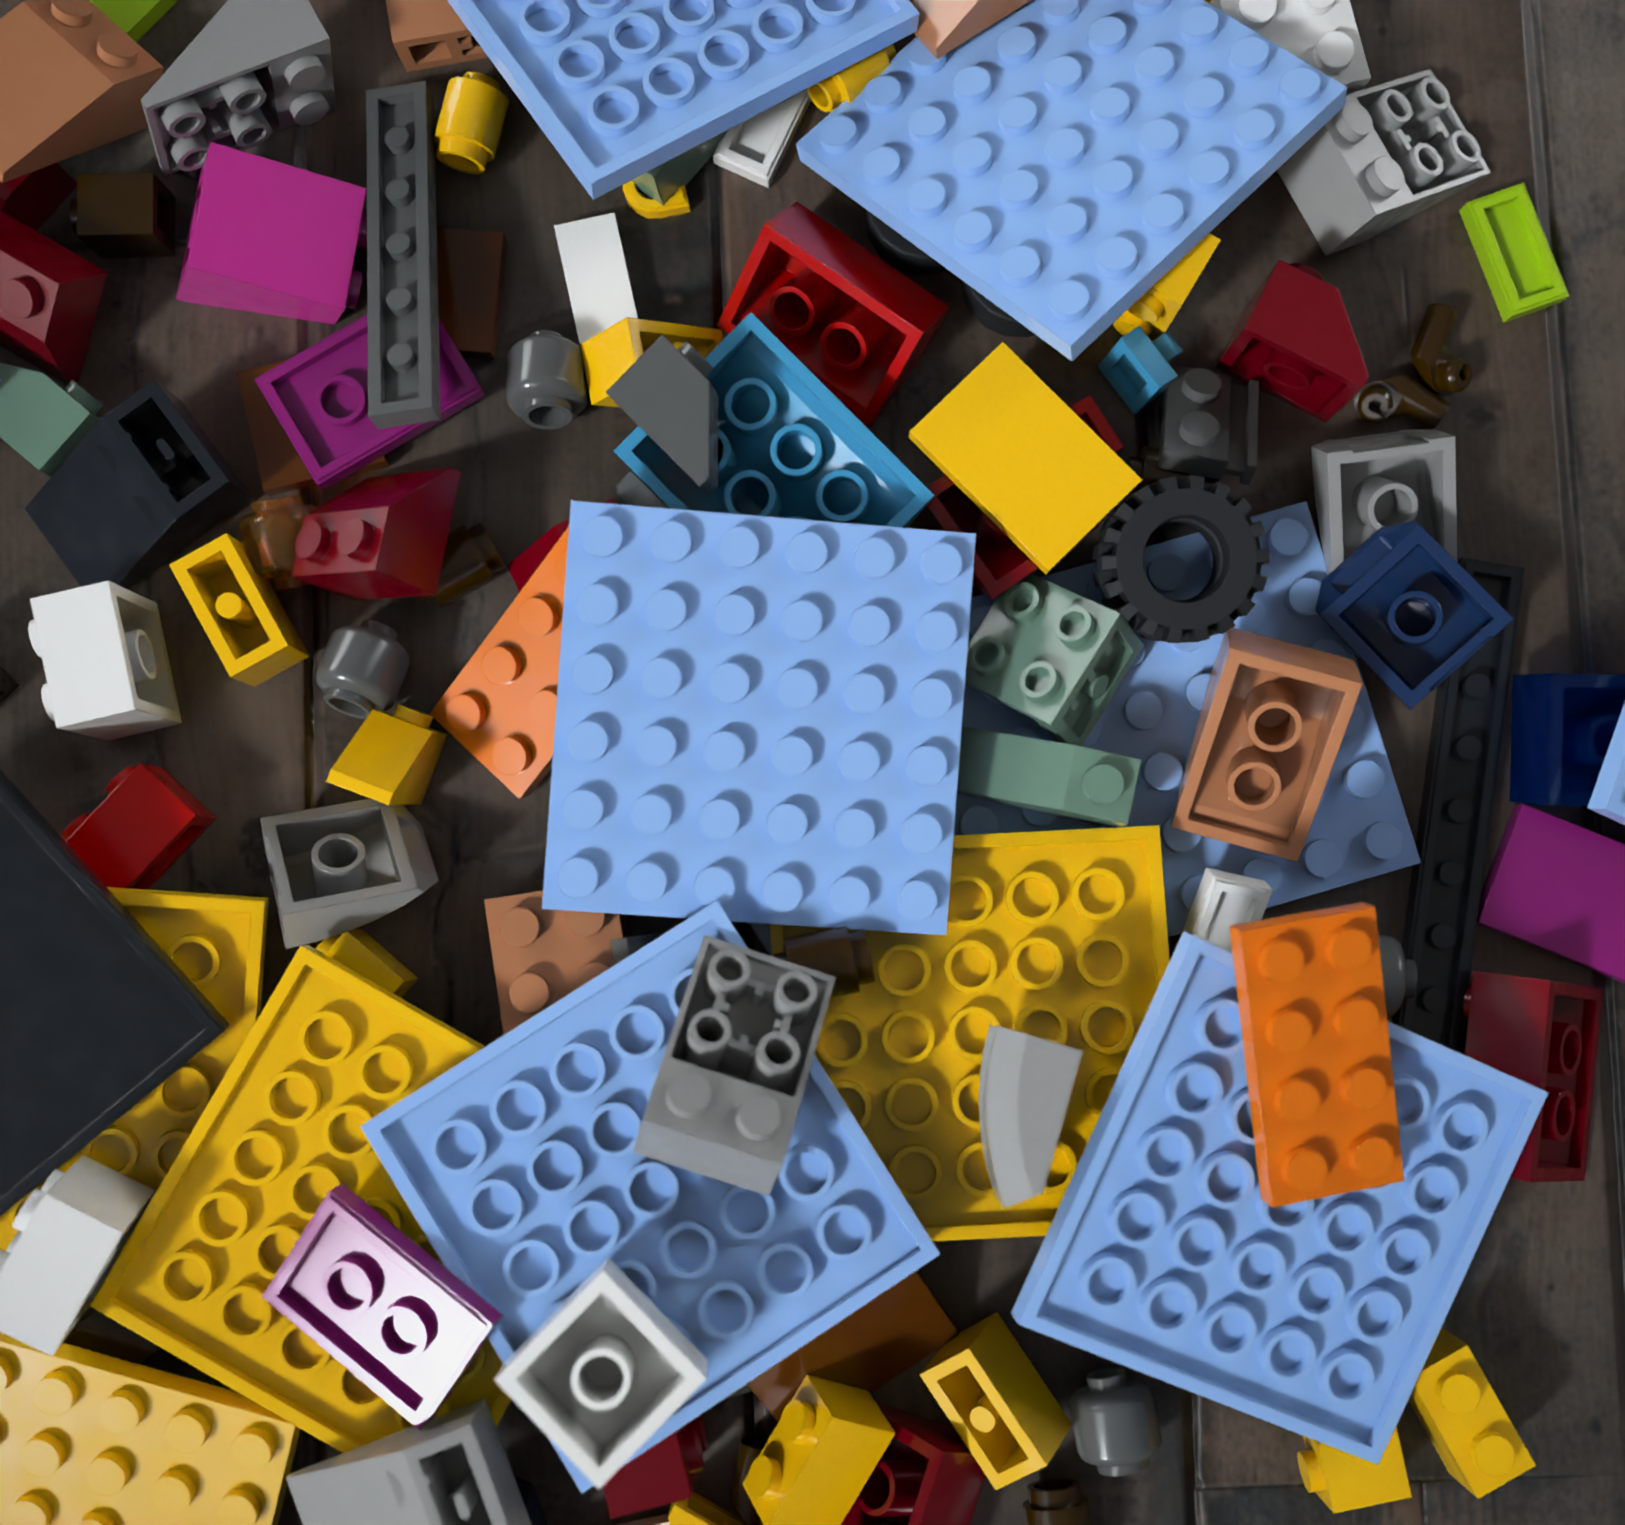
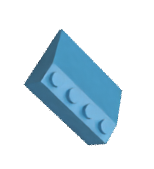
(783, 446)

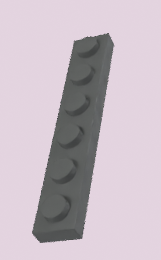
(402, 257)

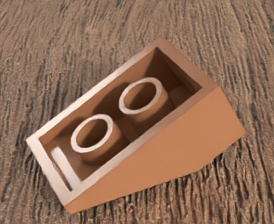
(66, 83)
(1265, 743)

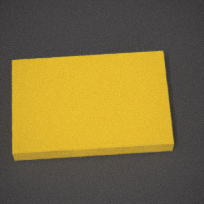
(1024, 458)

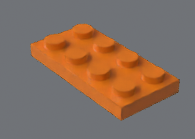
(508, 689)
(1317, 1053)

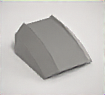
(1381, 484)
(343, 866)
(1022, 1109)

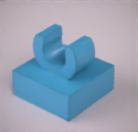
(1140, 367)

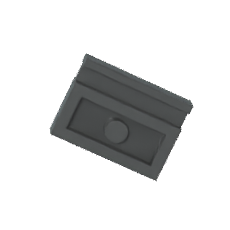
(1209, 425)

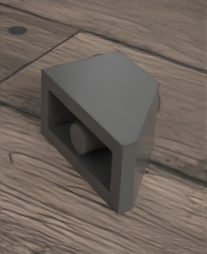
(675, 407)

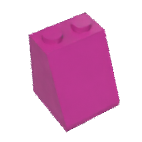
(272, 239)

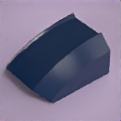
(1408, 610)

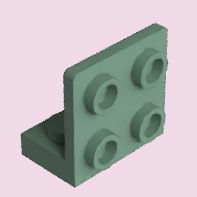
(1051, 656)

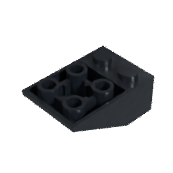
(136, 491)

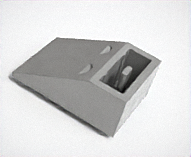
(241, 81)
(1382, 161)
(736, 1066)
(414, 1477)

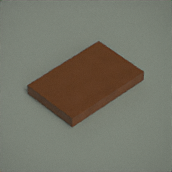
(865, 1346)

